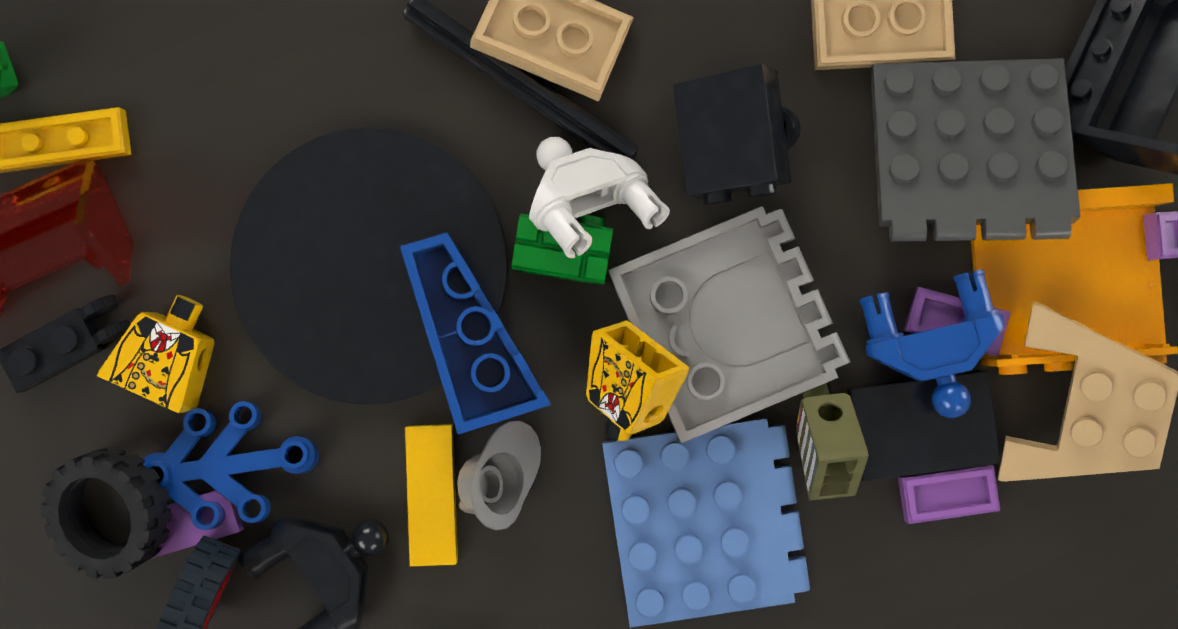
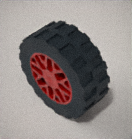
(200, 586)

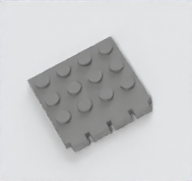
(733, 316)

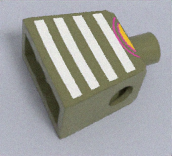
(830, 444)

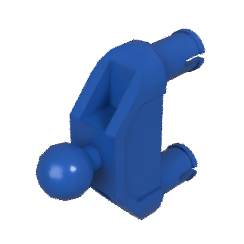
(938, 351)

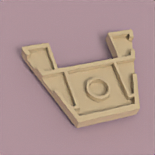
(1113, 409)

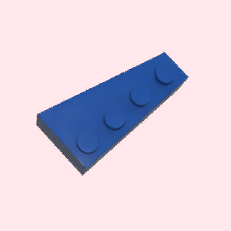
(472, 350)

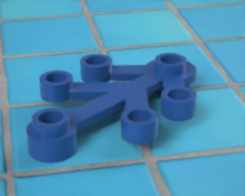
(217, 465)

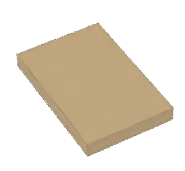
(881, 32)
(555, 39)

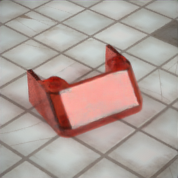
(60, 223)

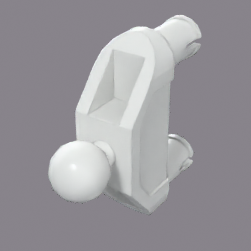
(584, 184)

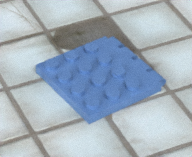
(705, 522)

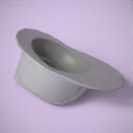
(500, 476)

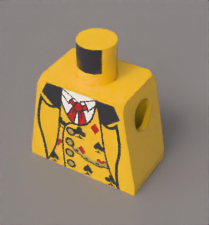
(163, 357)
(631, 379)

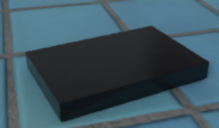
(912, 438)

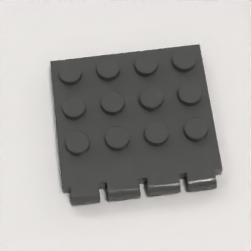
(974, 149)

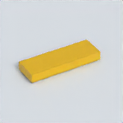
(63, 139)
(431, 495)

